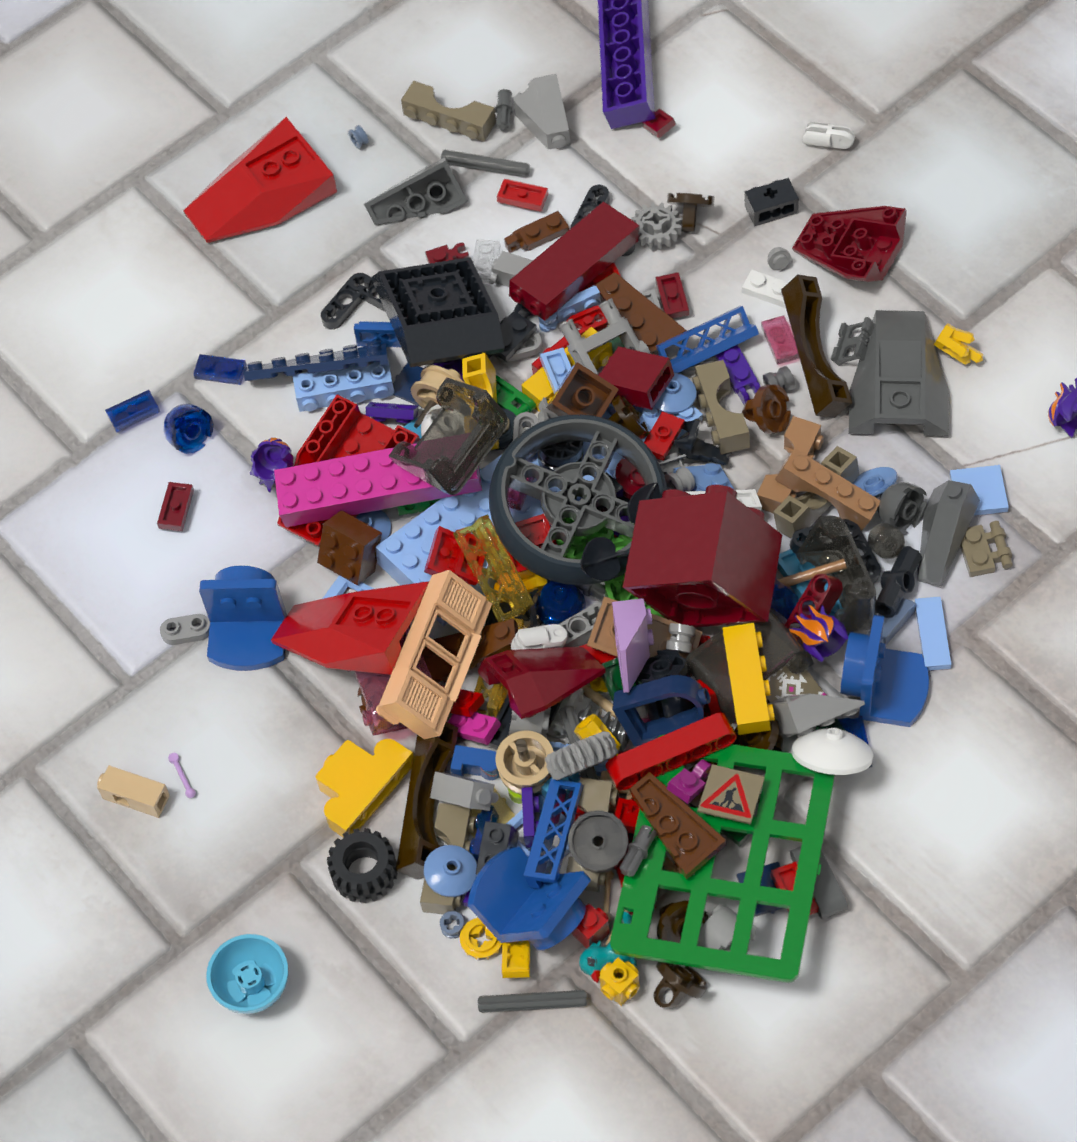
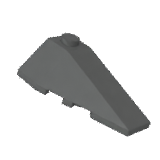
(422, 194)
(944, 528)

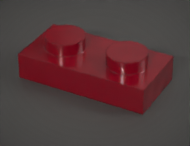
(672, 295)
(175, 506)

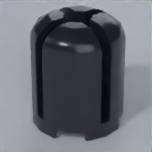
(665, 664)

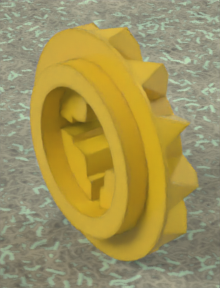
(473, 929)

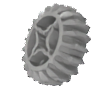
(581, 755)

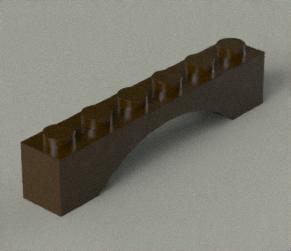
(803, 306)
(418, 828)

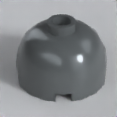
(902, 505)

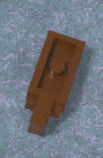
(537, 233)

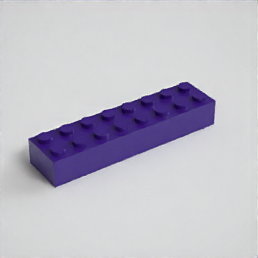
(625, 62)

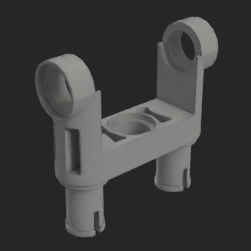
(617, 327)

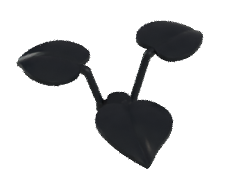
(600, 555)

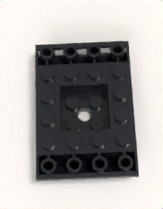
(440, 311)

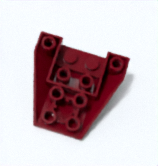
(854, 241)
(540, 676)

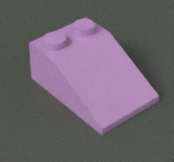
(632, 638)

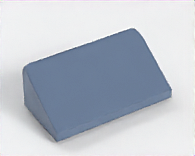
(893, 625)

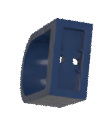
(652, 691)

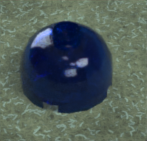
(188, 427)

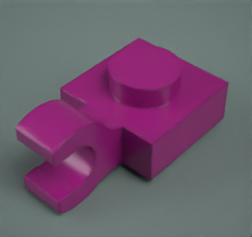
(689, 784)

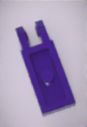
(740, 372)

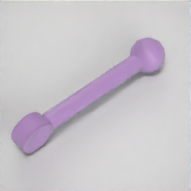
(174, 759)

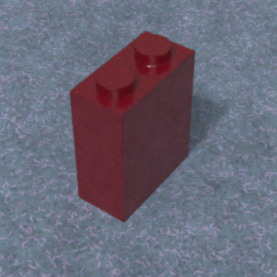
(638, 376)

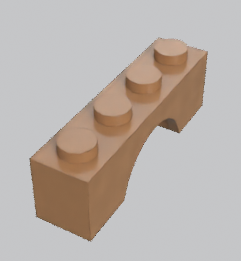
(804, 437)
(806, 474)

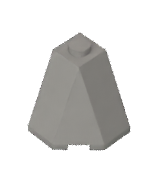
(543, 111)

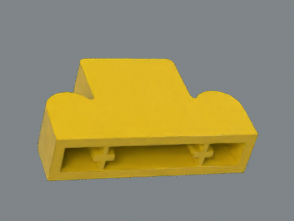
(360, 781)

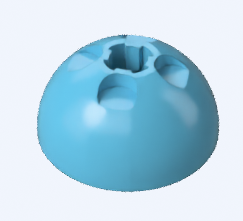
(241, 963)

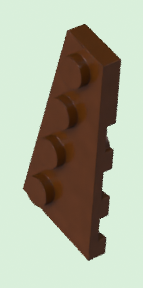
(644, 317)
(494, 640)
(680, 829)

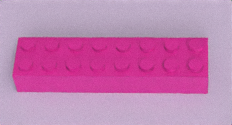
(352, 485)

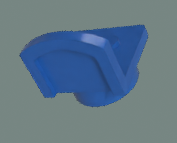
(243, 618)
(887, 680)
(524, 913)

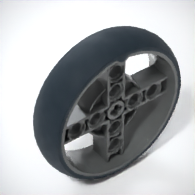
(513, 469)

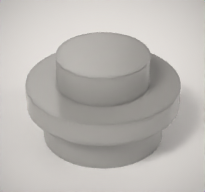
(778, 258)

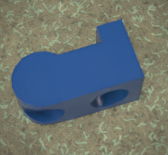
(474, 762)

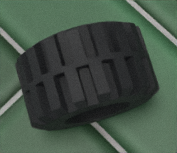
(358, 846)

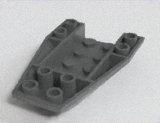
(899, 377)

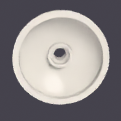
(832, 752)

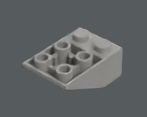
(803, 711)

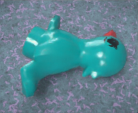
(596, 956)

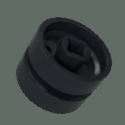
(560, 454)

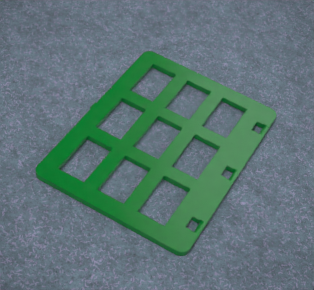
(641, 890)

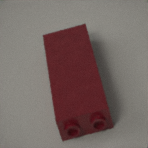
(573, 261)

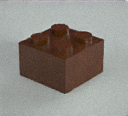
(582, 393)
(349, 547)

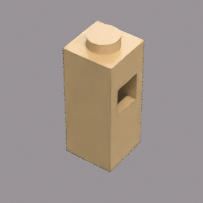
(133, 791)

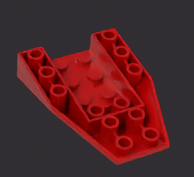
(262, 186)
(340, 434)
(353, 628)

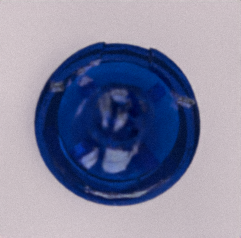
(559, 602)

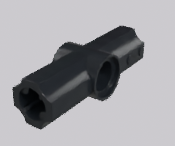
(897, 581)

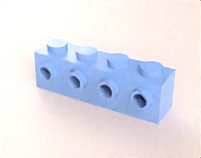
(353, 383)

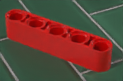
(671, 750)

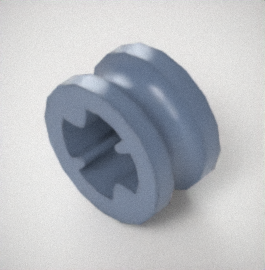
(358, 136)
(447, 919)

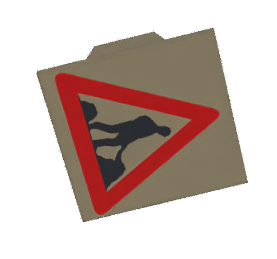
(731, 794)

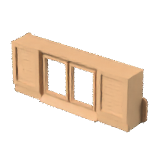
(411, 694)

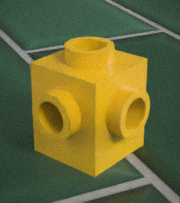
(623, 988)

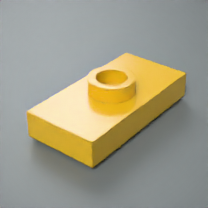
(516, 959)

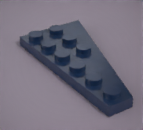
(325, 361)

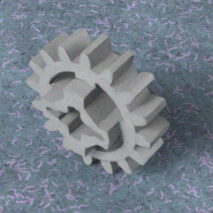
(657, 225)

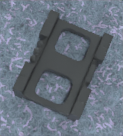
(846, 342)

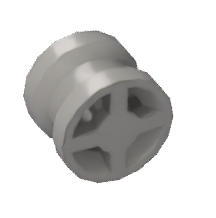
(681, 480)

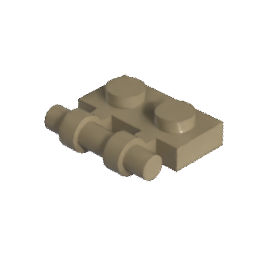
(977, 553)

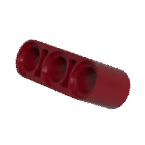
(816, 595)

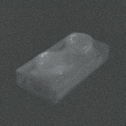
(484, 254)

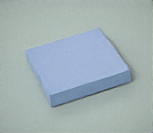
(988, 486)

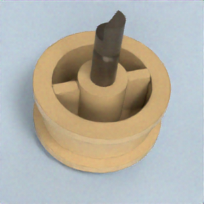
(425, 390)
(522, 761)

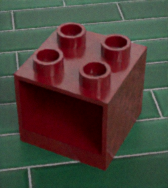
(703, 558)

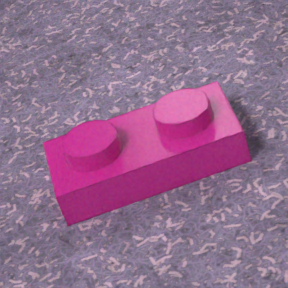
(476, 728)

